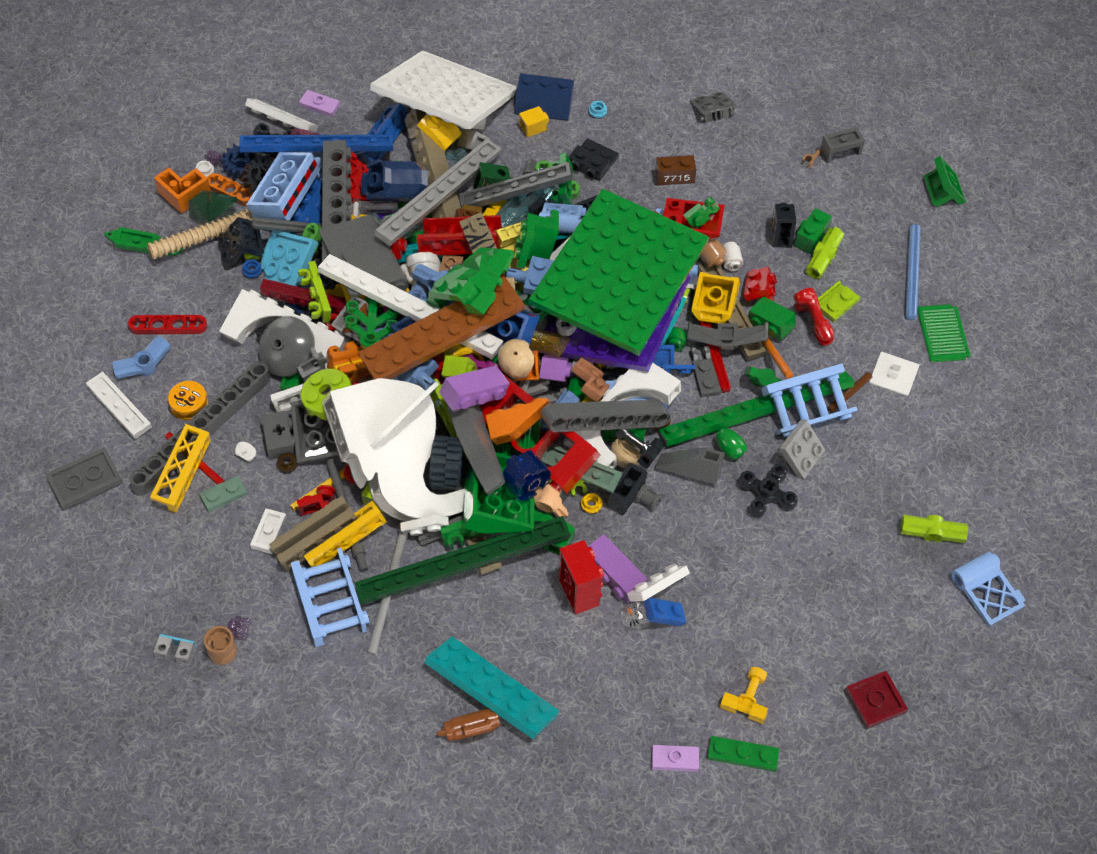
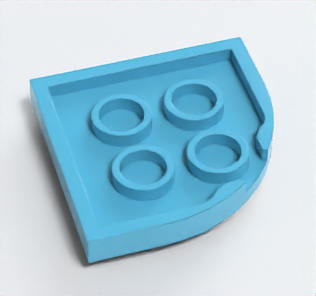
(285, 256)

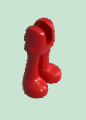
(807, 301)

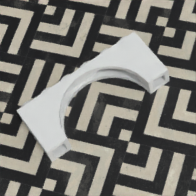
(253, 312)
(633, 384)

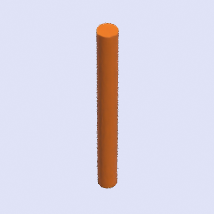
(778, 359)

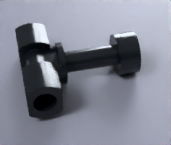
(648, 451)

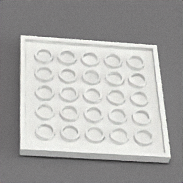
(444, 89)

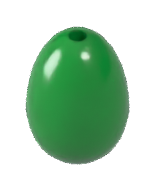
(731, 443)

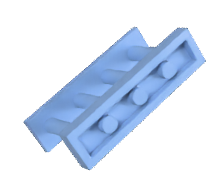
(813, 381)
(313, 611)

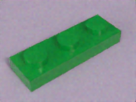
(743, 753)

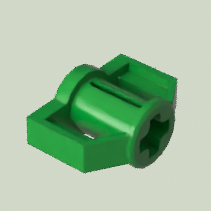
(761, 377)

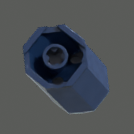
(394, 180)

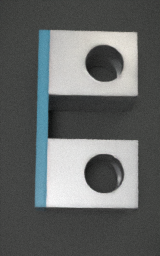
(167, 643)

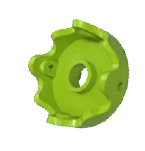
(314, 386)

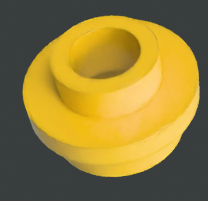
(591, 497)

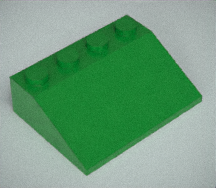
(498, 511)

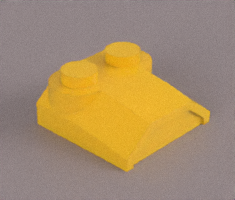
(439, 131)

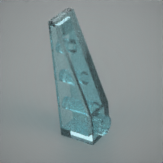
(518, 206)

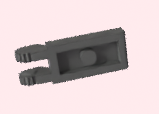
(705, 373)

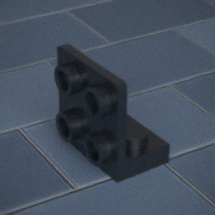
(237, 239)

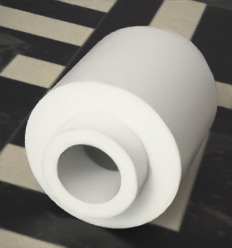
(733, 257)

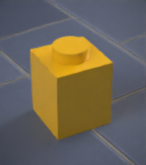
(533, 121)

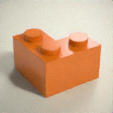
(181, 190)

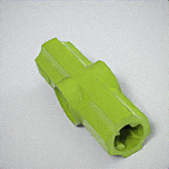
(825, 252)
(934, 528)

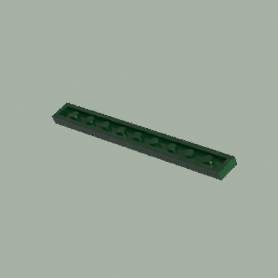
(461, 560)

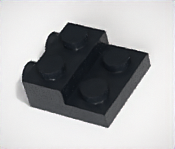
(593, 159)

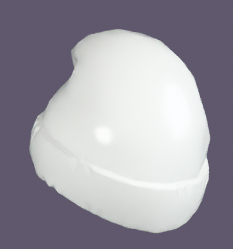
(425, 258)

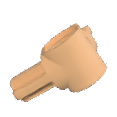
(549, 500)

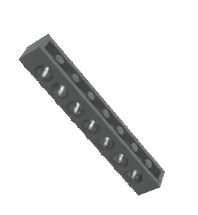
(335, 186)

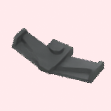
(727, 335)

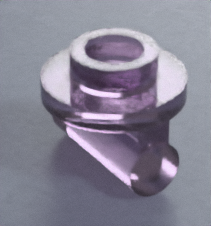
(239, 627)

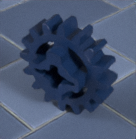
(238, 161)

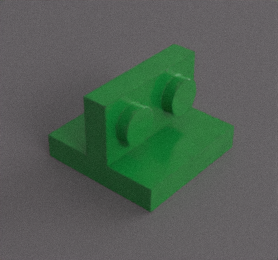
(943, 184)

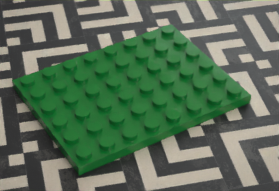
(619, 271)

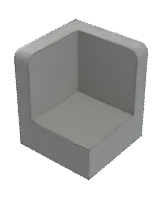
(471, 139)

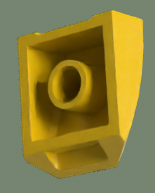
(715, 297)

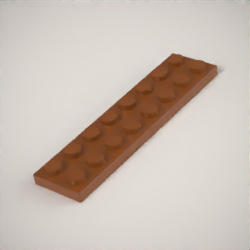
(436, 334)

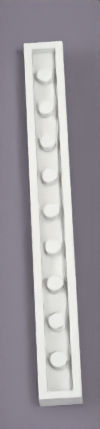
(398, 300)

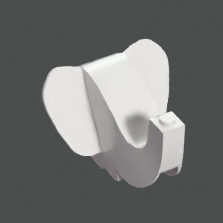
(386, 439)

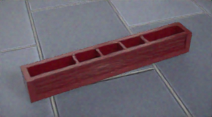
(297, 295)

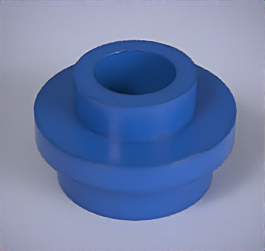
(251, 264)

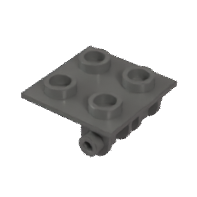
(714, 105)

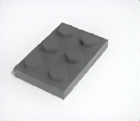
(84, 478)

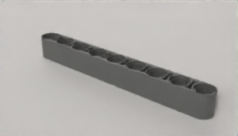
(206, 419)

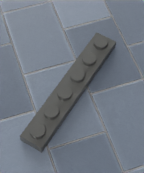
(517, 186)

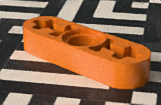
(226, 183)

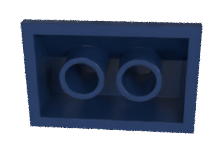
(548, 93)

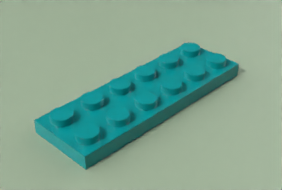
(492, 687)

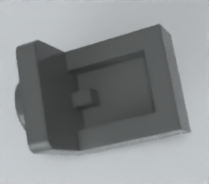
(312, 365)

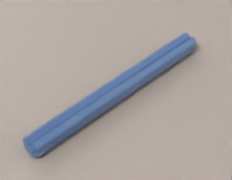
(913, 272)

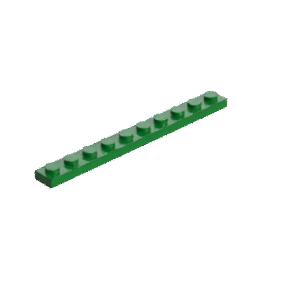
(741, 412)

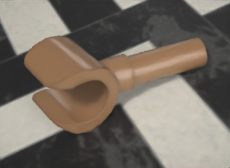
(808, 157)

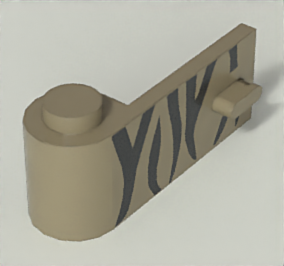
(477, 232)

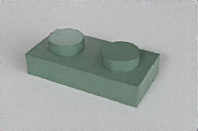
(223, 494)

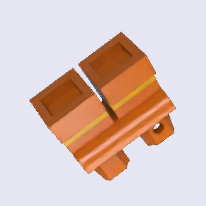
(348, 361)

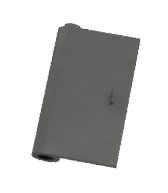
(358, 246)

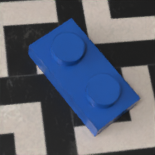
(665, 612)

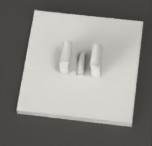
(894, 373)

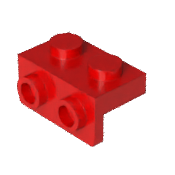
(760, 284)

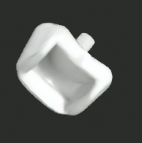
(245, 451)

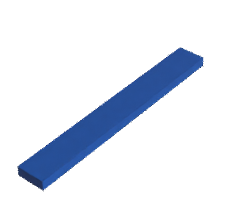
(312, 143)

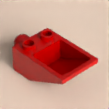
(676, 208)

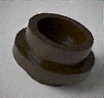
(287, 467)

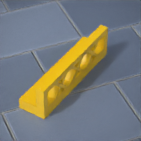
(187, 472)
(368, 520)

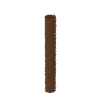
(851, 391)

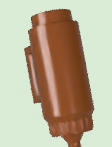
(470, 725)

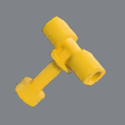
(746, 702)

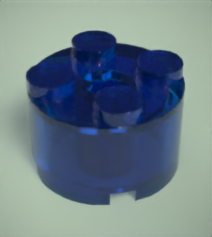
(525, 475)

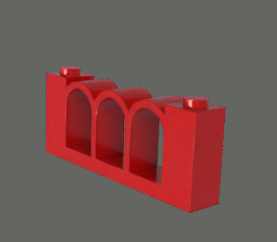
(572, 465)

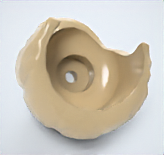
(516, 365)

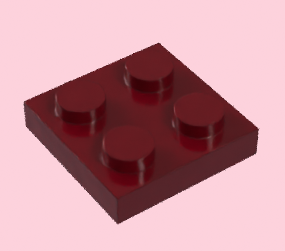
(876, 699)

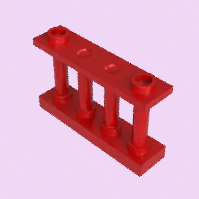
(447, 237)

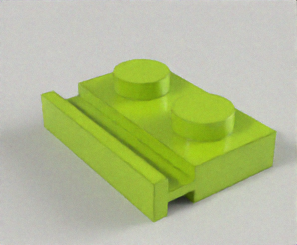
(837, 301)

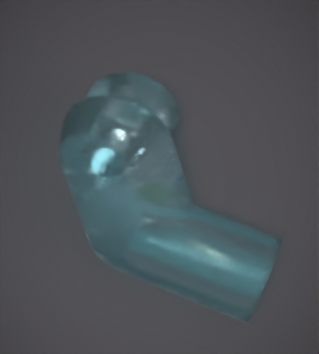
(456, 154)

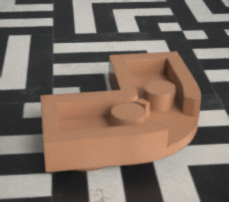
(595, 386)

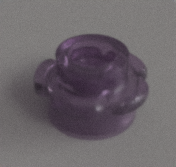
(213, 157)

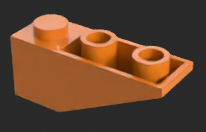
(513, 422)

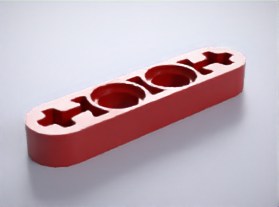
(167, 327)

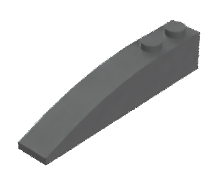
(478, 446)

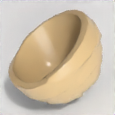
(625, 453)

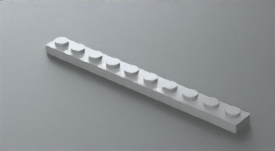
(436, 193)

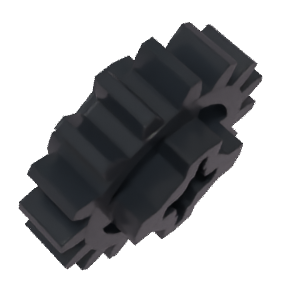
(253, 174)

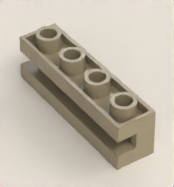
(312, 532)

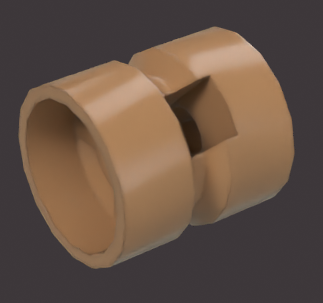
(220, 645)

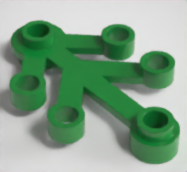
(371, 322)

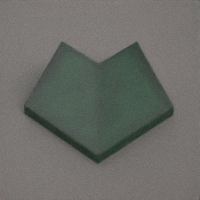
(209, 205)

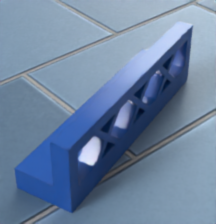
(389, 123)

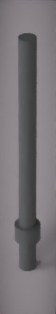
(358, 549)

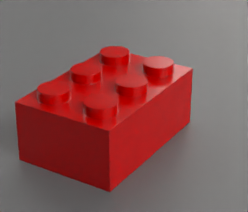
(580, 576)

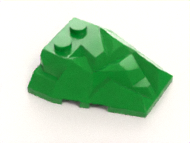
(473, 281)

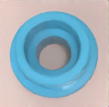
(598, 109)

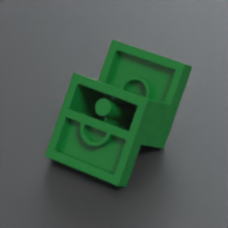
(536, 237)

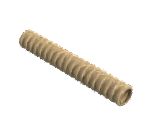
(194, 236)

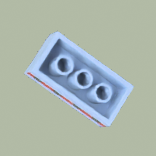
(283, 186)

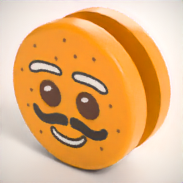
(187, 399)

